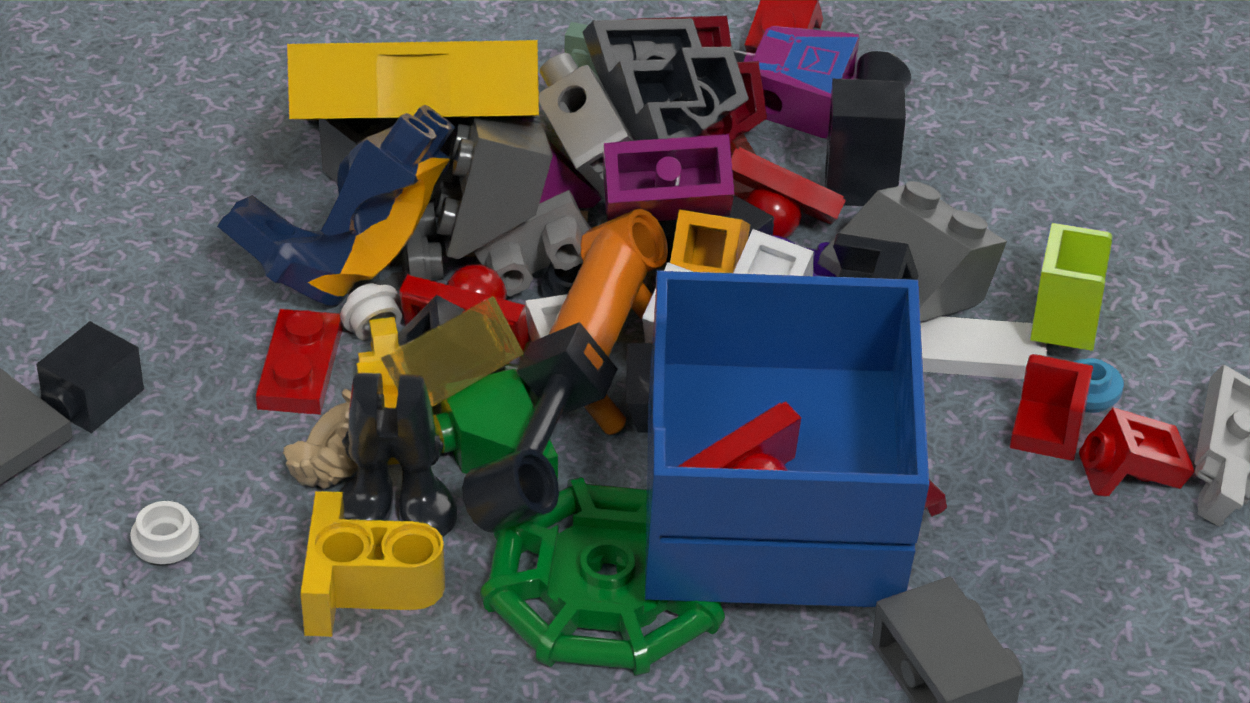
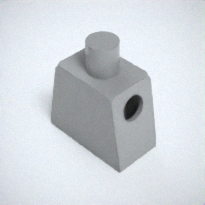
(581, 115)

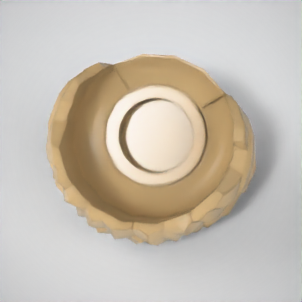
(323, 456)

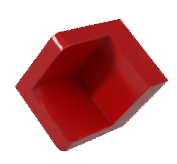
(1051, 407)

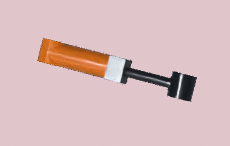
(571, 368)

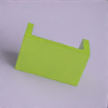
(1071, 287)

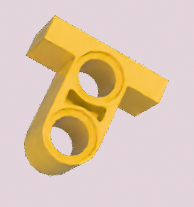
(366, 565)

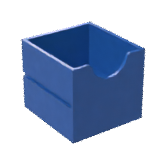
(855, 493)

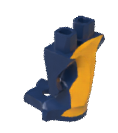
(379, 205)

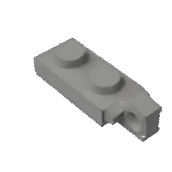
(1224, 446)

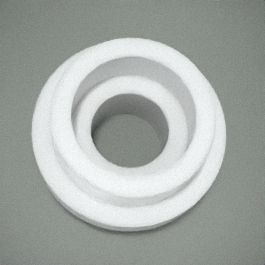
(369, 303)
(175, 524)

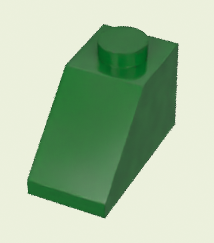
(487, 421)

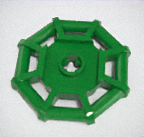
(605, 530)

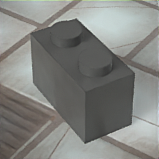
(943, 647)

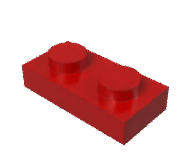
(299, 362)

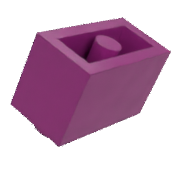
(669, 176)

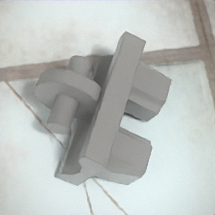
(546, 238)

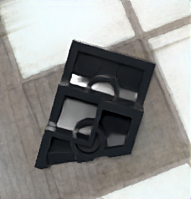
(664, 76)

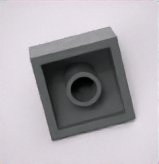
(949, 245)

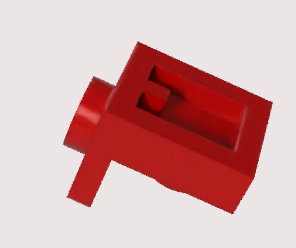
(1136, 447)

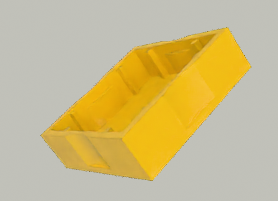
(402, 76)

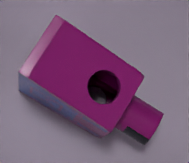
(799, 73)

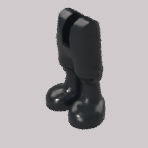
(399, 433)

